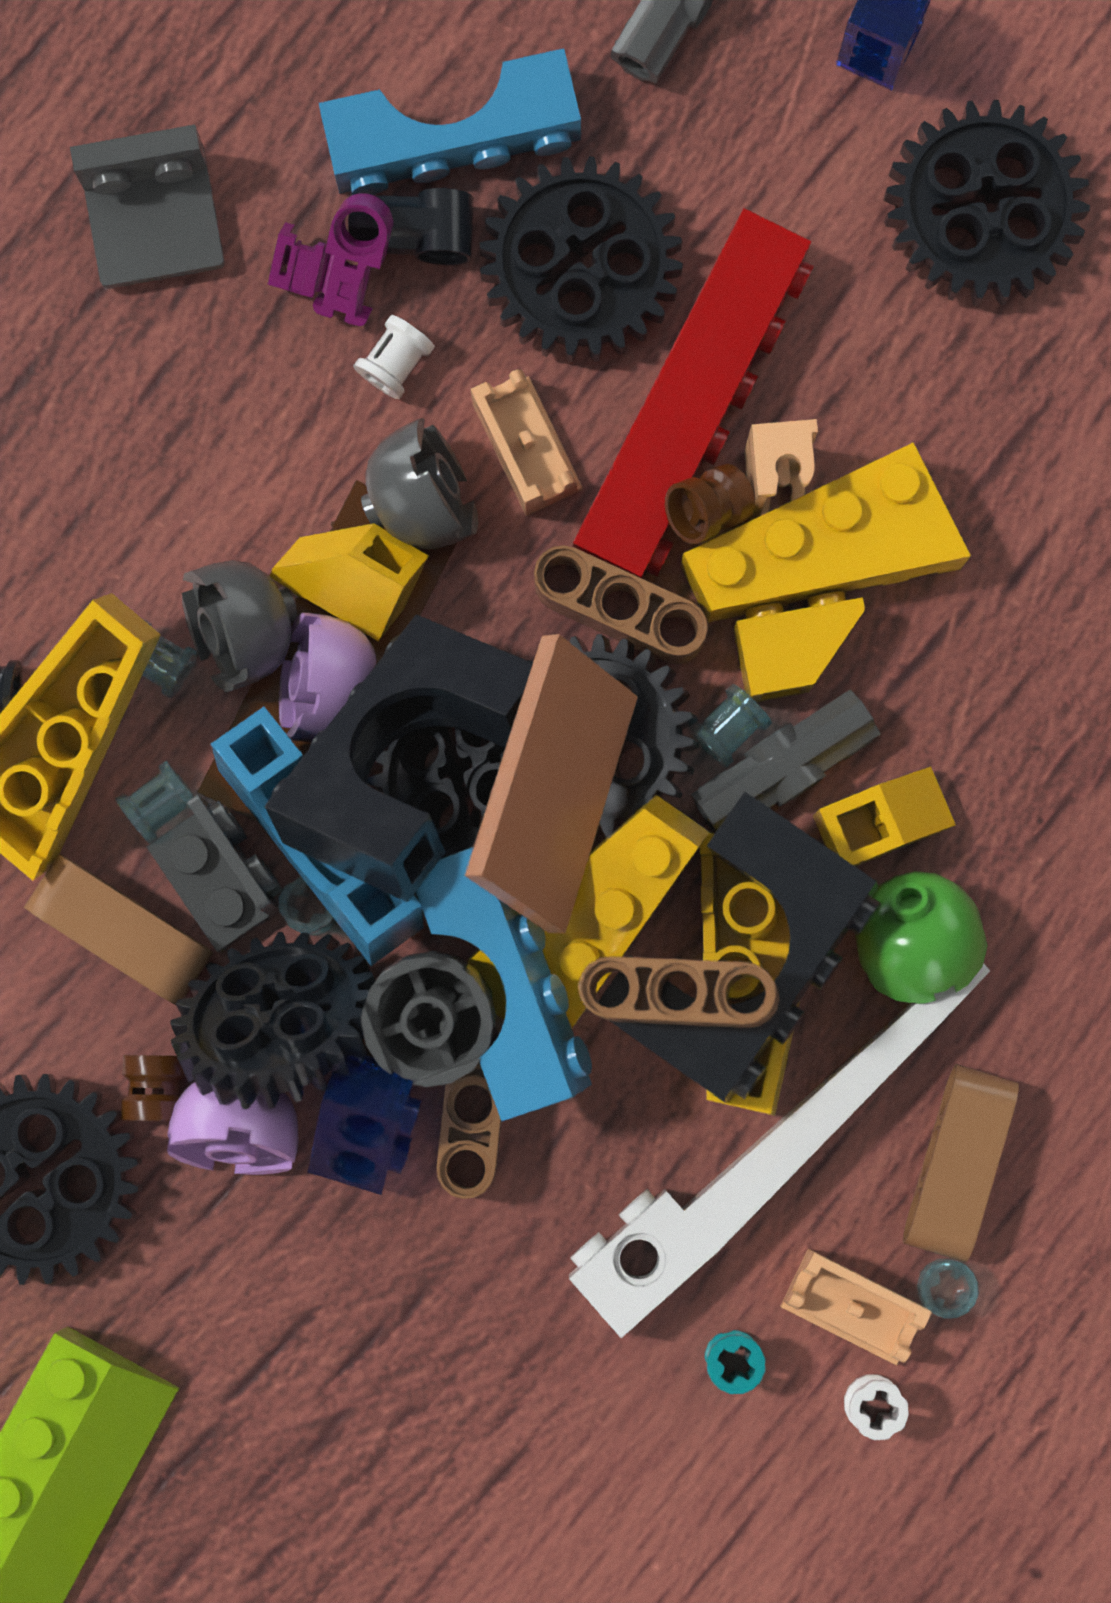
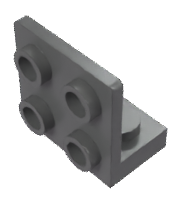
(149, 206)
(215, 876)

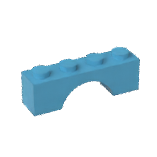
(526, 113)
(253, 762)
(536, 1052)

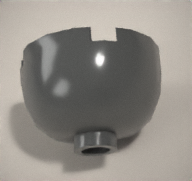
(417, 490)
(239, 620)
(429, 1018)

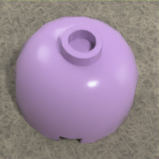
(322, 673)
(251, 1138)

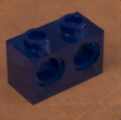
(881, 38)
(364, 1126)

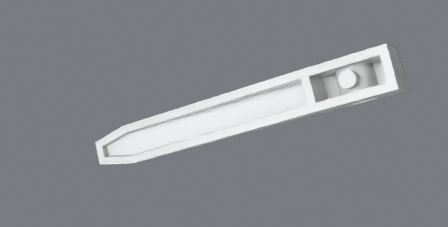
(699, 1229)

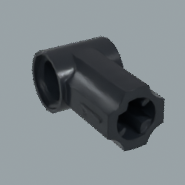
(430, 226)

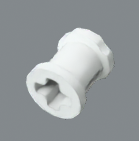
(394, 357)
(886, 1423)

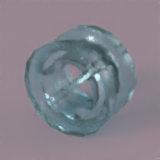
(964, 1298)

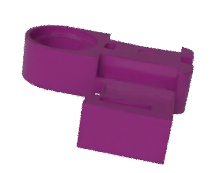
(327, 268)

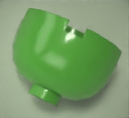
(922, 938)

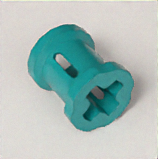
(737, 1381)

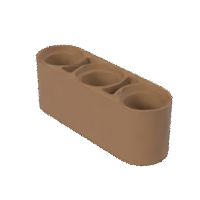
(600, 580)
(118, 929)
(647, 982)
(463, 1135)
(960, 1163)

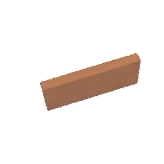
(552, 785)

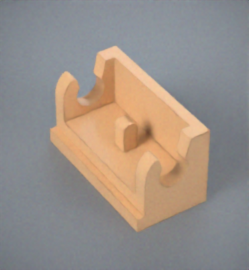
(525, 442)
(779, 456)
(854, 1307)

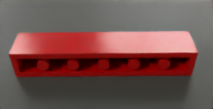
(695, 391)

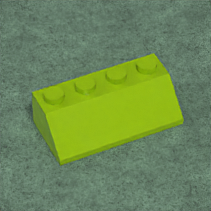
(70, 1460)

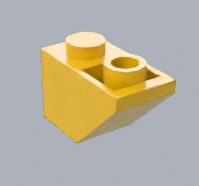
(353, 575)
(790, 649)
(885, 817)

